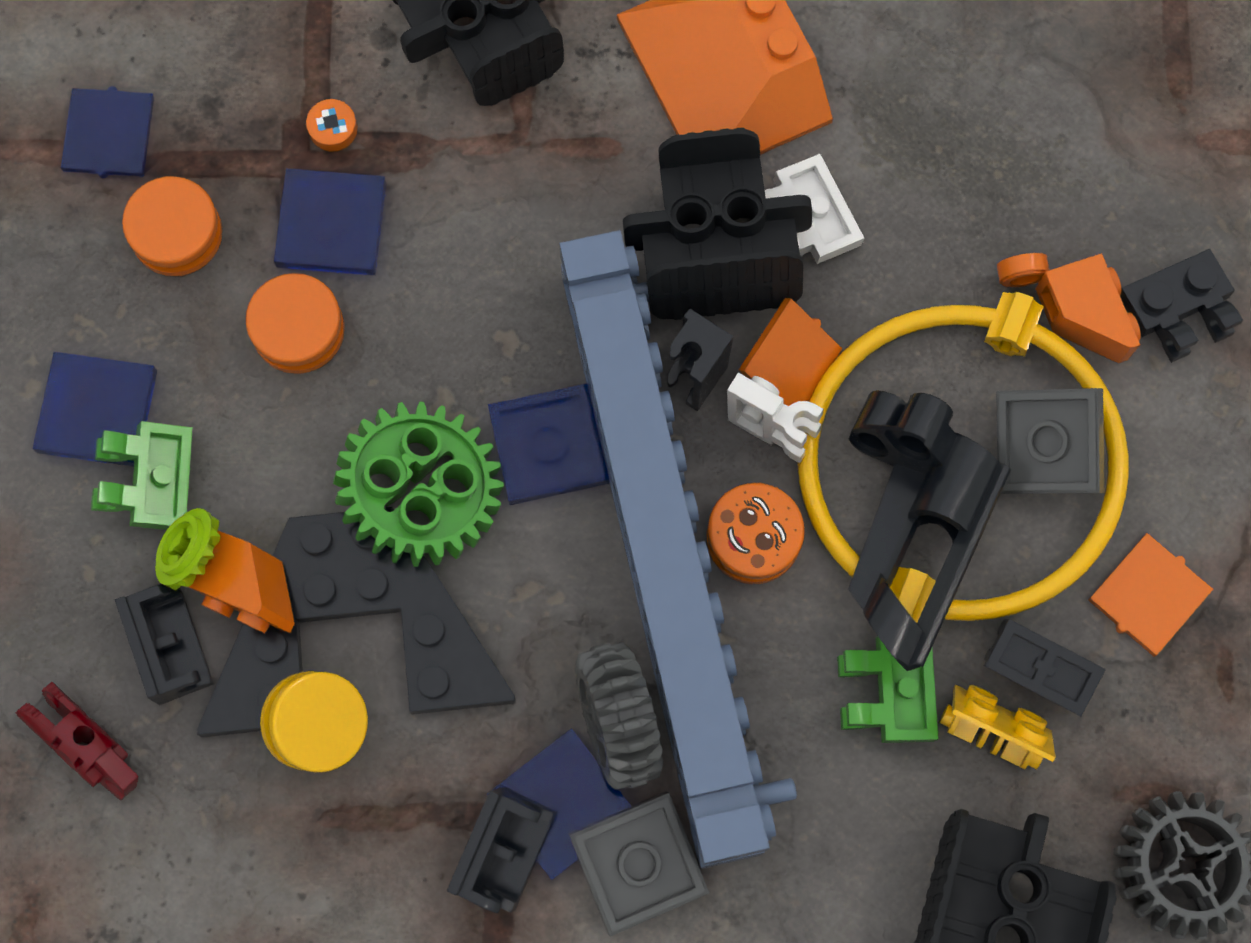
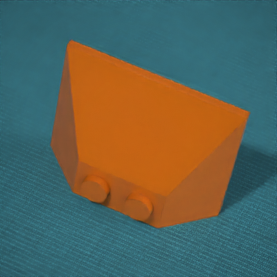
(729, 67)

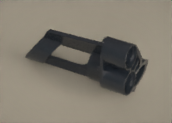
(934, 481)

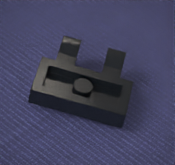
(1179, 292)

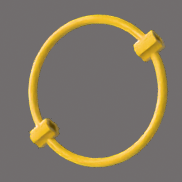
(1010, 333)

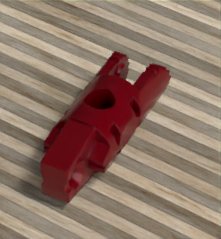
(99, 760)

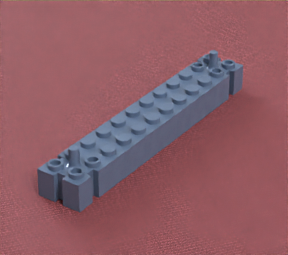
(667, 566)

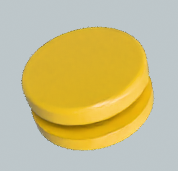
(314, 721)

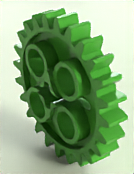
(451, 514)

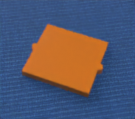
(791, 353)
(1150, 594)

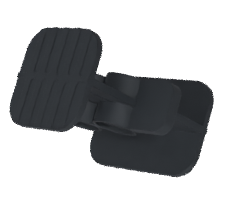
(499, 51)
(723, 262)
(972, 893)

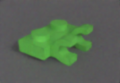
(159, 474)
(905, 697)

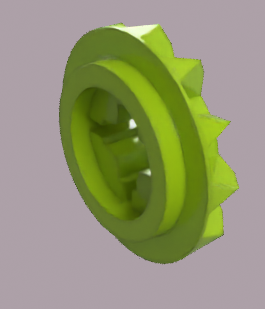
(186, 548)

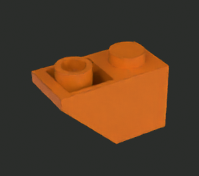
(1087, 308)
(247, 582)

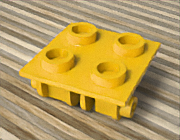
(1025, 731)

